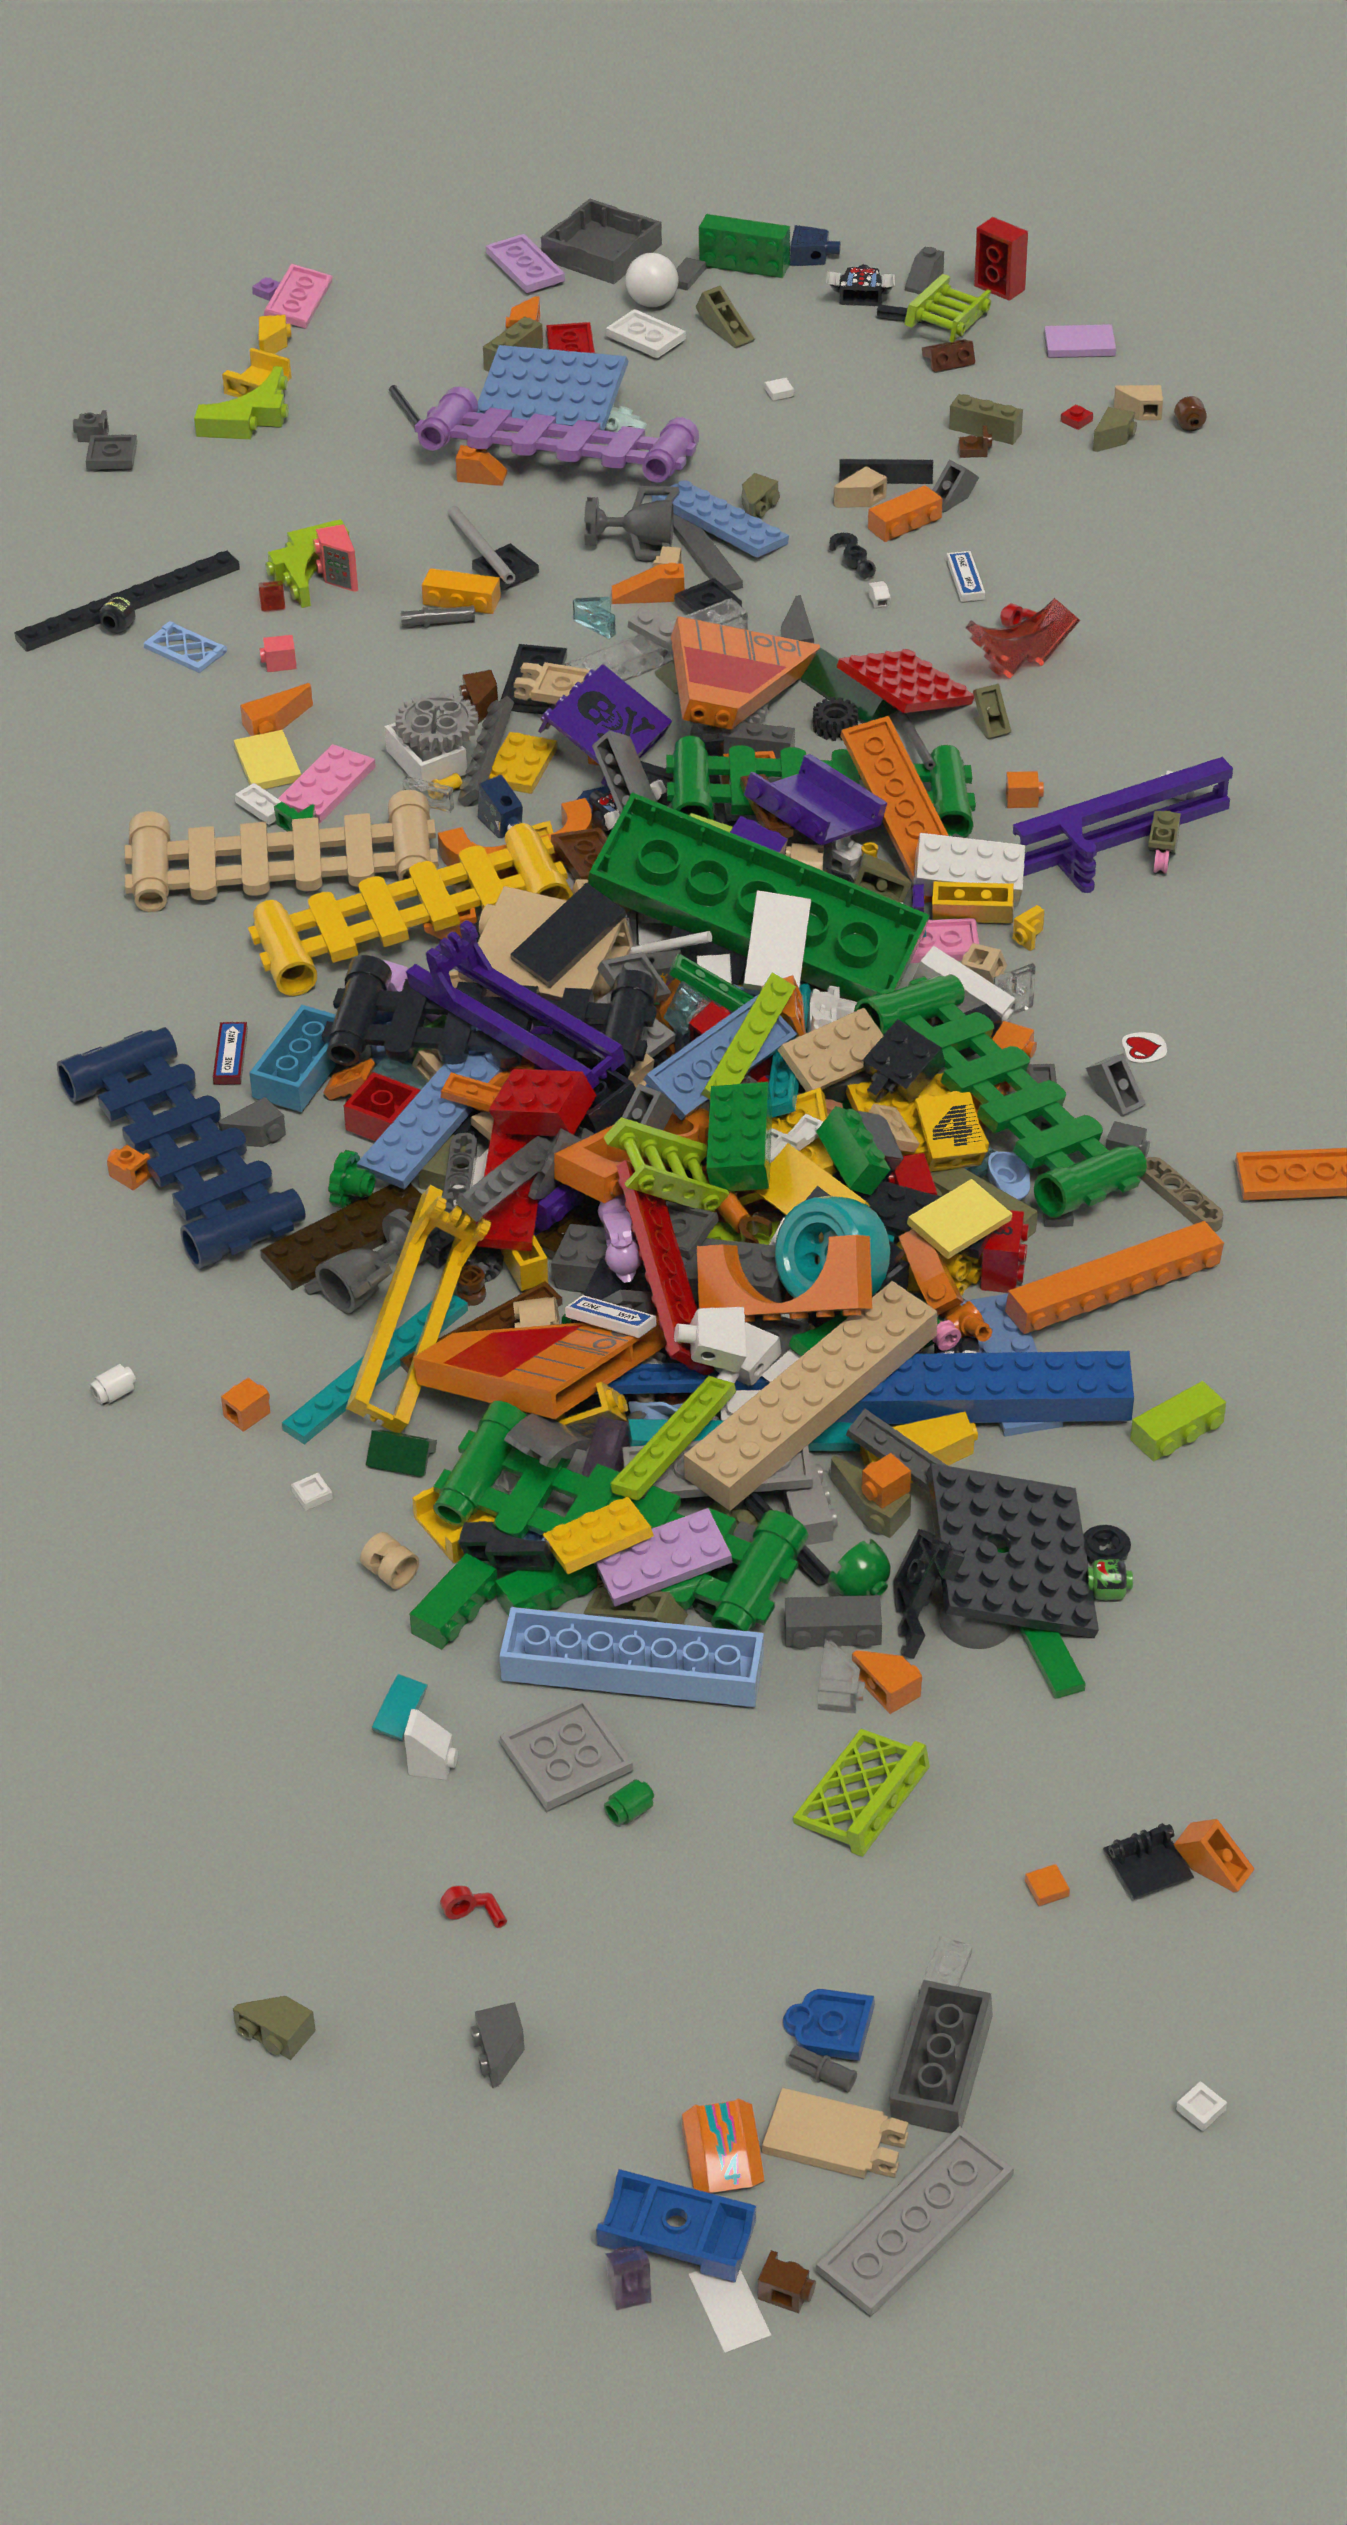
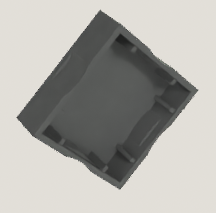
(601, 240)

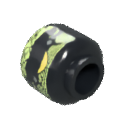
(117, 615)

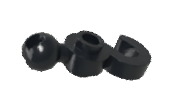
(853, 555)

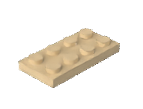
(832, 1050)

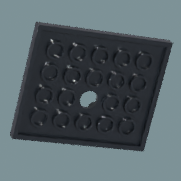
(1043, 1573)

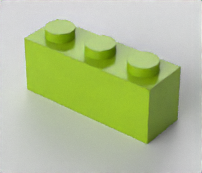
(1178, 1421)

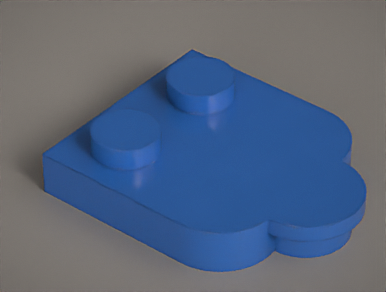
(831, 2023)

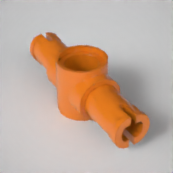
(968, 1321)

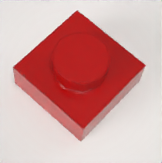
(1076, 417)

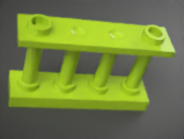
(937, 295)
(671, 1149)

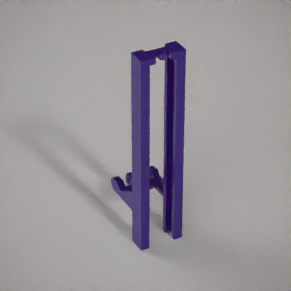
(1076, 854)
(470, 960)

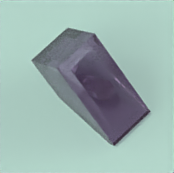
(629, 2277)

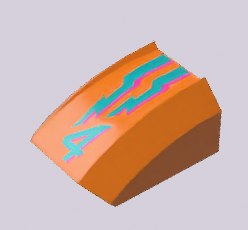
(722, 2146)

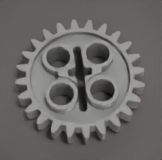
(454, 723)

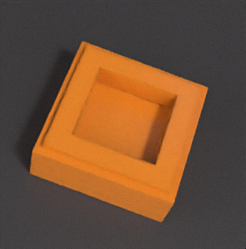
(1047, 1884)

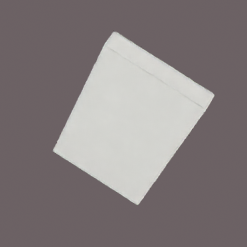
(776, 938)

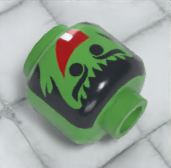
(1109, 1579)

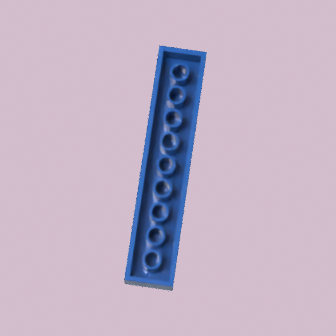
(1005, 1388)

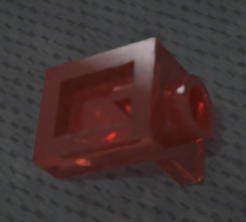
(271, 595)

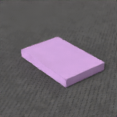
(1080, 341)

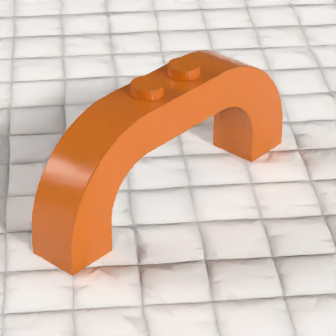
(575, 817)

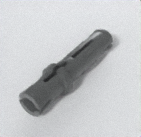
(437, 616)

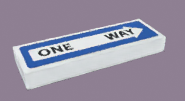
(965, 576)
(610, 1316)

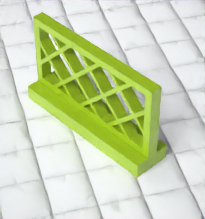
(884, 1797)

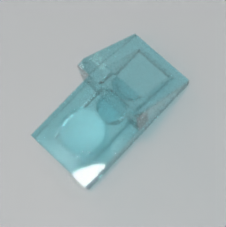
(595, 615)

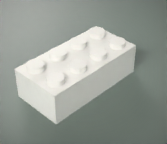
(968, 860)

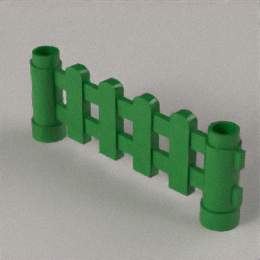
(693, 793)
(1067, 1183)
(486, 1454)

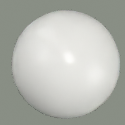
(651, 279)

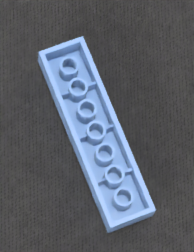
(632, 1656)

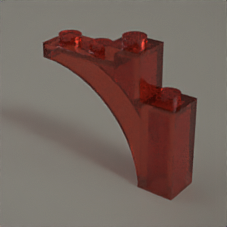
(1028, 640)

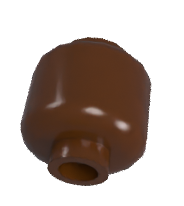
(1190, 413)

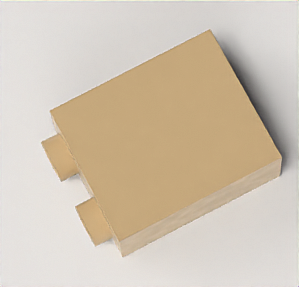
(516, 918)

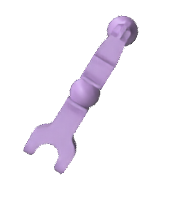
(622, 1247)

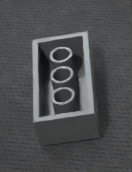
(941, 2056)

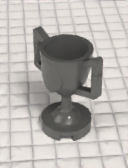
(644, 522)
(355, 1274)

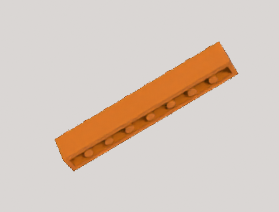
(1113, 1277)

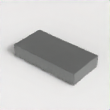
(689, 272)

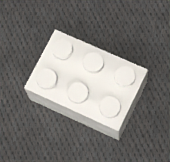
(425, 764)

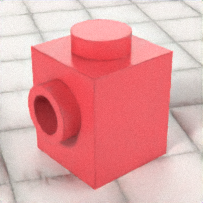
(278, 653)

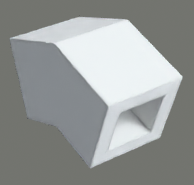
(879, 594)

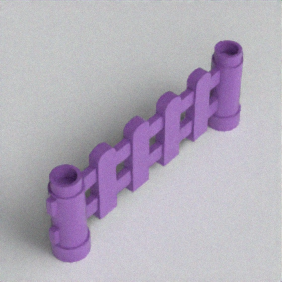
(460, 408)

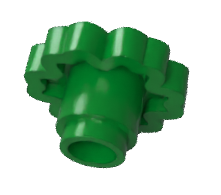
(349, 1180)

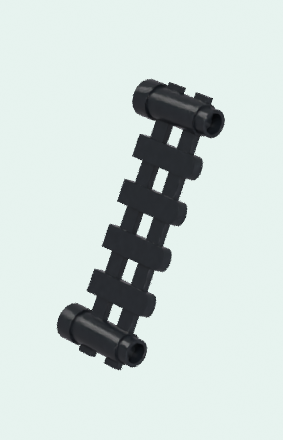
(367, 993)

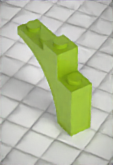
(243, 414)
(297, 561)

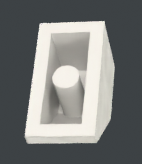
(428, 1747)

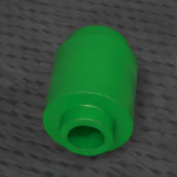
(629, 1802)

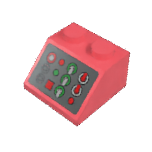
(336, 557)

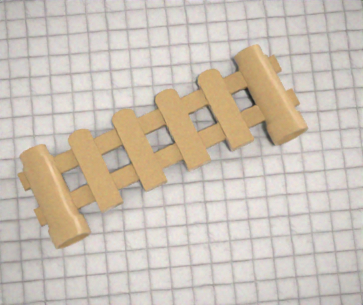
(151, 850)

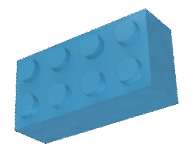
(295, 1061)

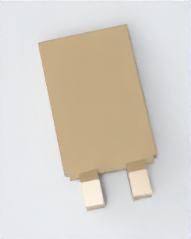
(547, 682)
(834, 2135)

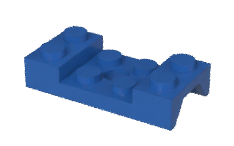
(714, 2229)

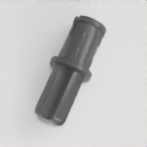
(822, 2068)

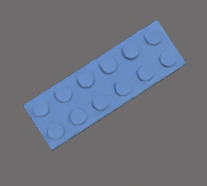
(725, 520)
(689, 1070)
(1007, 1338)

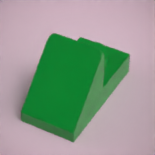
(285, 814)

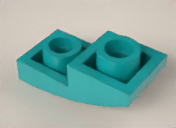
(397, 1705)

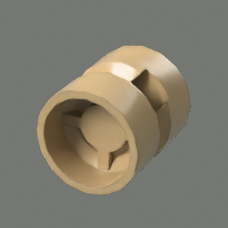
(389, 1560)

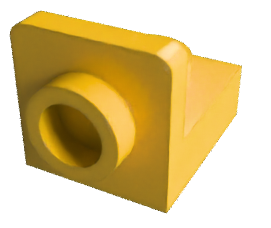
(1028, 926)

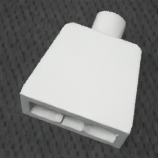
(716, 1337)
(761, 1351)

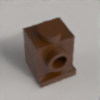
(785, 2284)

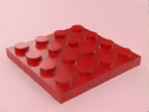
(905, 681)

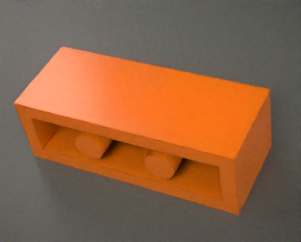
(905, 513)

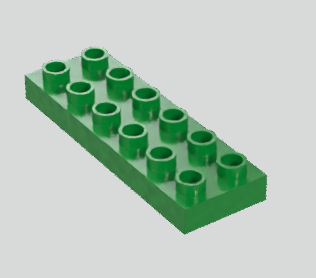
(710, 882)

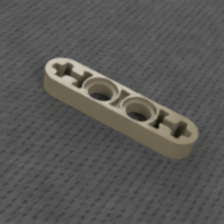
(1186, 1191)

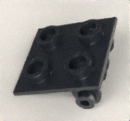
(1148, 1861)

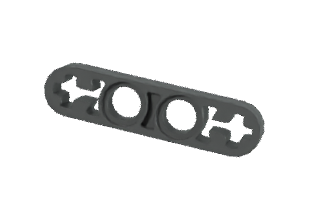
(456, 1175)

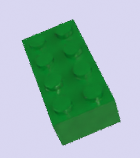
(744, 245)
(740, 1136)

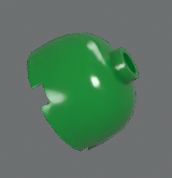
(862, 1572)

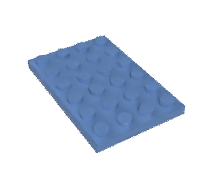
(553, 384)

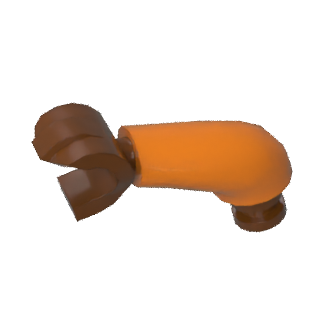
(740, 1220)

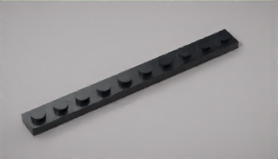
(138, 595)

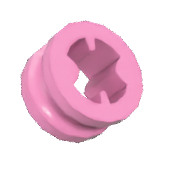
(1161, 861)
(947, 1335)

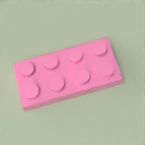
(328, 781)

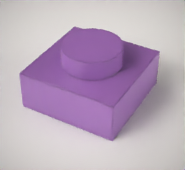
(265, 288)

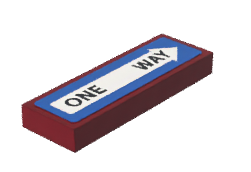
(230, 1053)

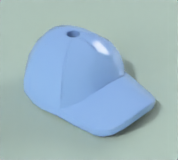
(1009, 1174)
(654, 1410)

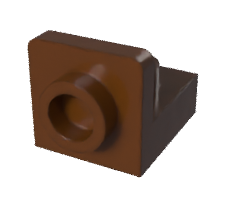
(975, 446)

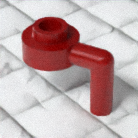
(1013, 614)
(460, 1901)

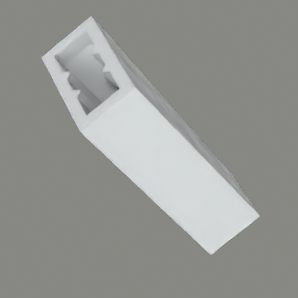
(977, 989)

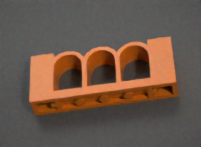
(592, 1163)

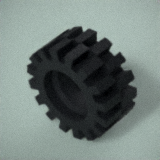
(834, 716)

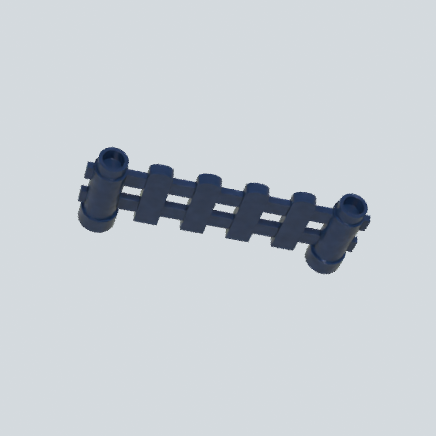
(219, 1230)

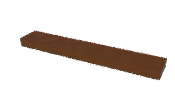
(497, 1318)

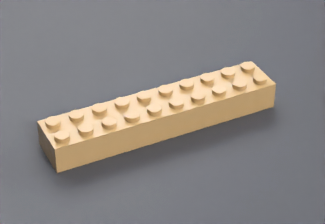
(809, 1396)

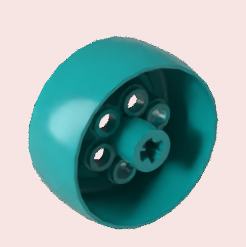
(799, 1240)

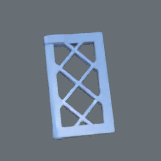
(186, 660)

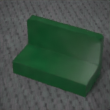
(399, 1452)

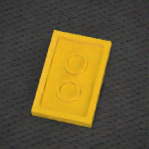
(523, 760)
(598, 1535)

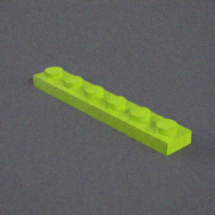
(751, 1033)
(673, 1438)

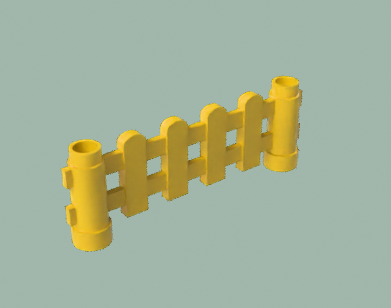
(291, 957)

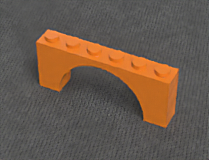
(841, 1285)

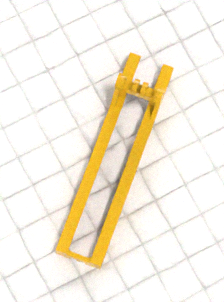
(428, 1215)

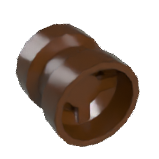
(471, 1285)

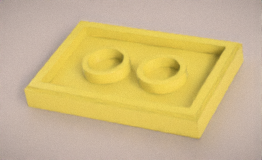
(267, 759)
(959, 1218)

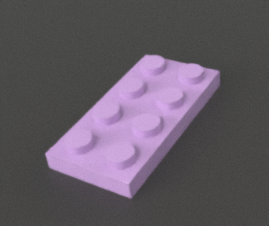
(525, 263)
(670, 1556)

